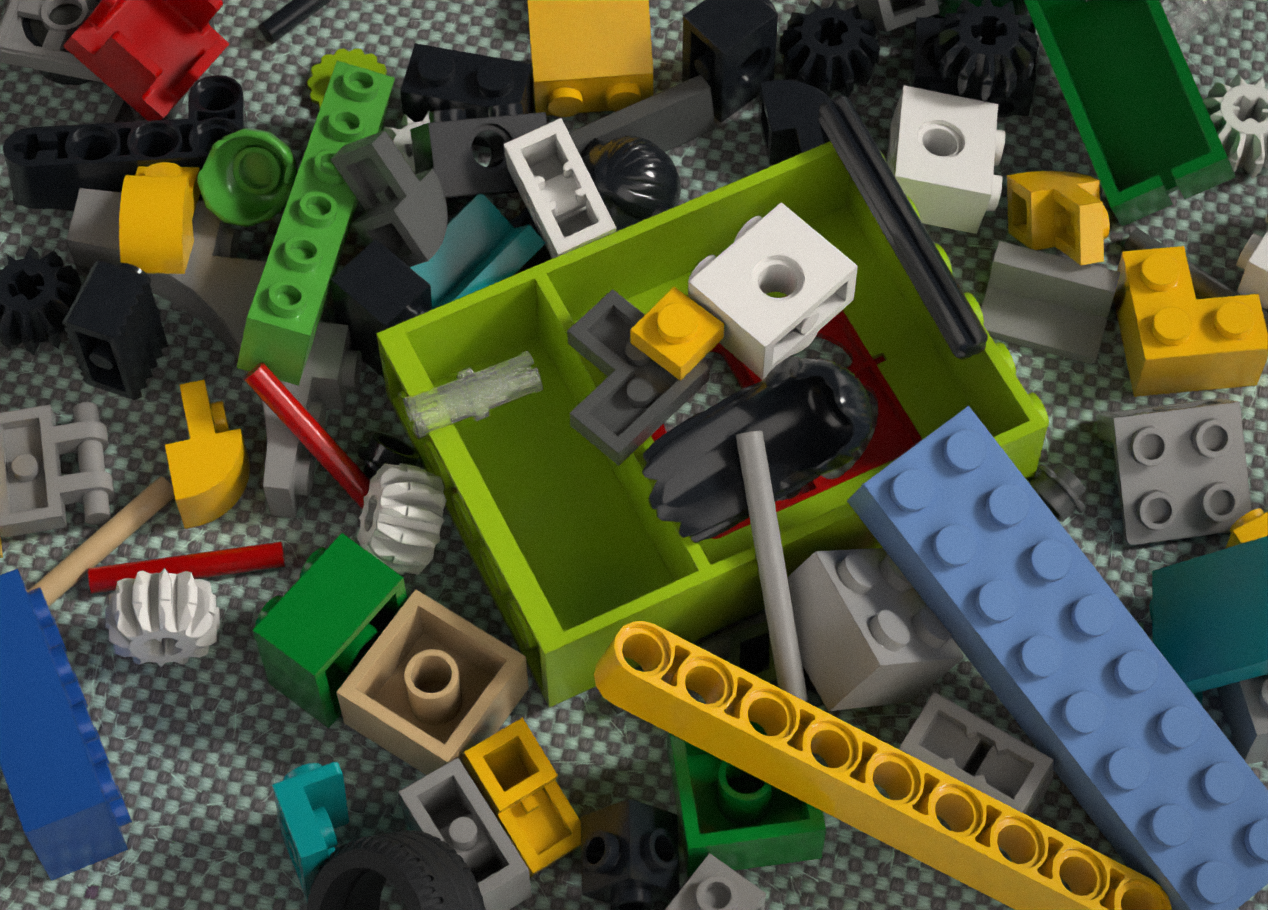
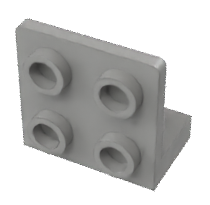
(1178, 468)

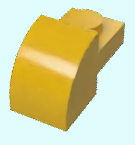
(1058, 212)
(158, 217)
(210, 466)
(524, 795)

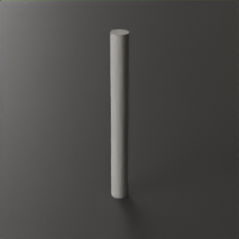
(771, 563)

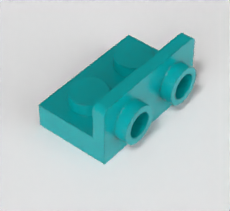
(308, 809)

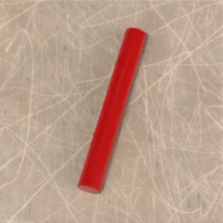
(309, 432)
(200, 564)

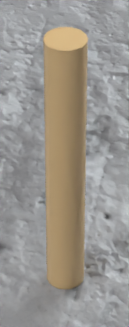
(105, 540)

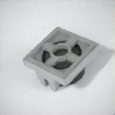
(35, 36)

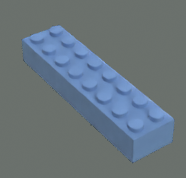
(1072, 665)

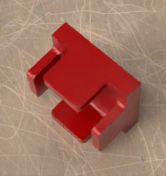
(149, 49)

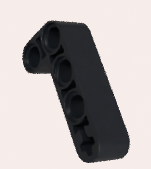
(56, 161)

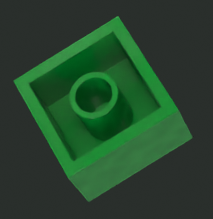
(327, 624)
(738, 814)

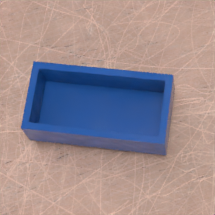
(50, 743)

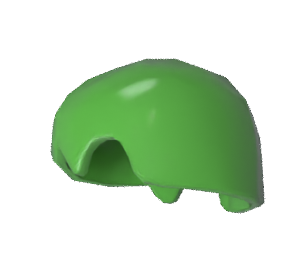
(247, 177)

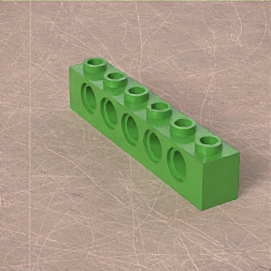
(312, 228)

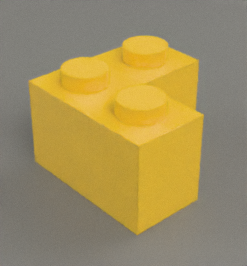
(1181, 340)

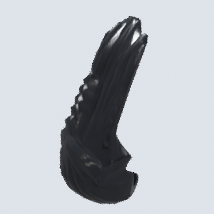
(632, 179)
(810, 426)

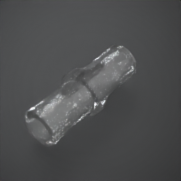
(473, 394)

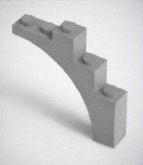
(220, 294)

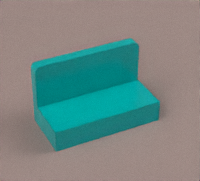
(477, 252)

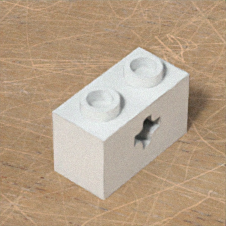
(557, 189)

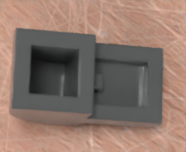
(400, 207)

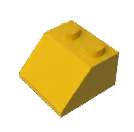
(589, 55)

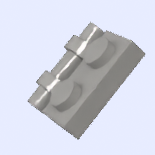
(30, 469)

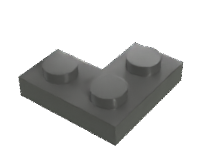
(637, 391)

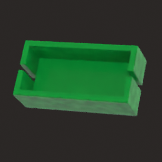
(1132, 101)

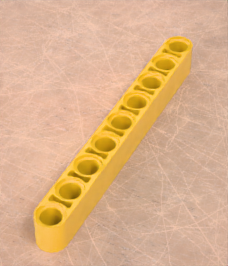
(855, 764)

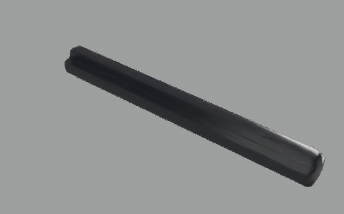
(902, 228)

